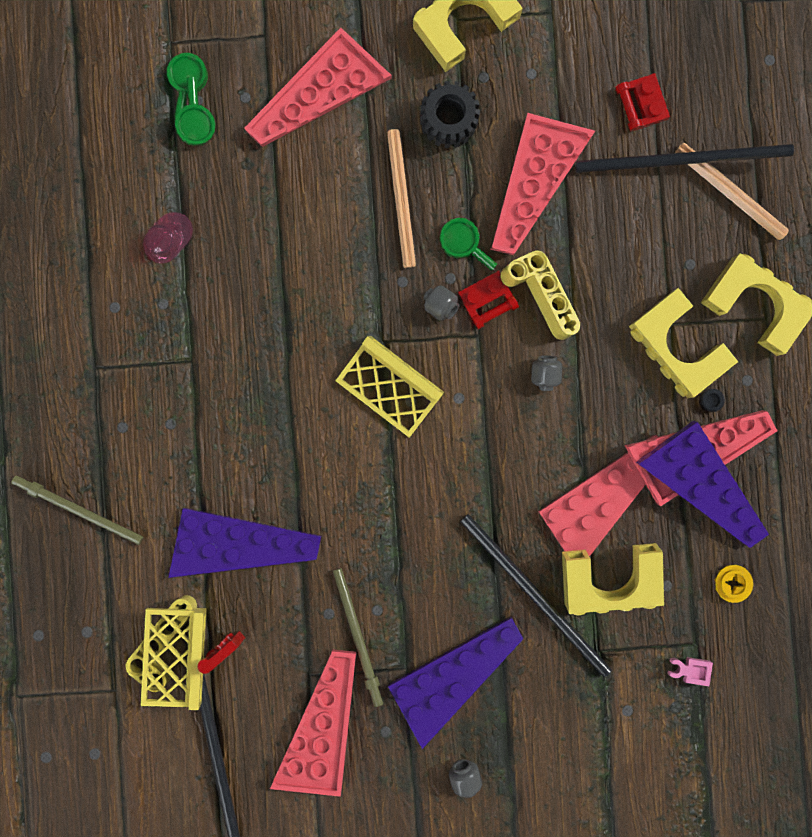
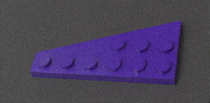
(699, 476)
(225, 543)
(444, 684)

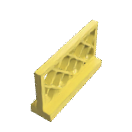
(402, 370)
(195, 653)

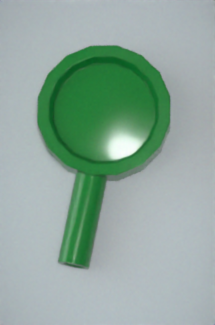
(180, 68)
(194, 122)
(460, 240)

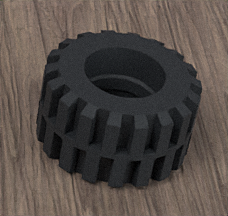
(449, 96)

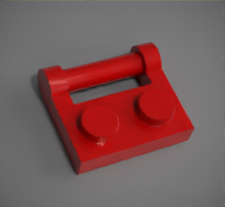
(649, 101)
(484, 293)
(223, 650)

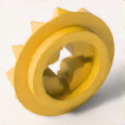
(739, 592)

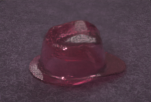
(167, 237)

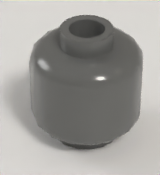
(441, 303)
(546, 372)
(465, 778)

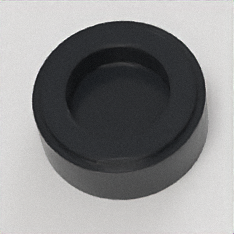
(711, 400)

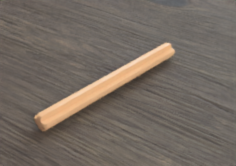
(737, 196)
(401, 198)

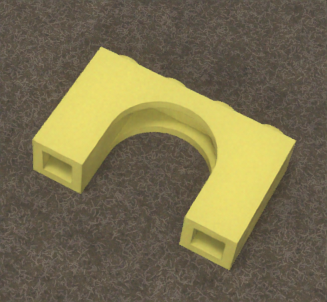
(434, 30)
(791, 308)
(652, 332)
(642, 590)

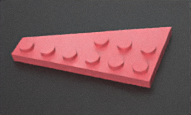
(325, 82)
(541, 164)
(728, 437)
(593, 507)
(319, 745)

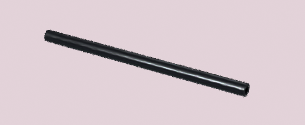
(685, 158)
(535, 595)
(217, 762)

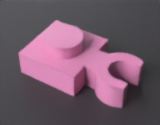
(694, 671)

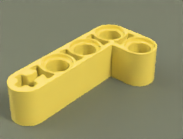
(544, 297)
(155, 667)

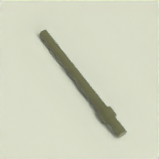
(37, 490)
(371, 681)

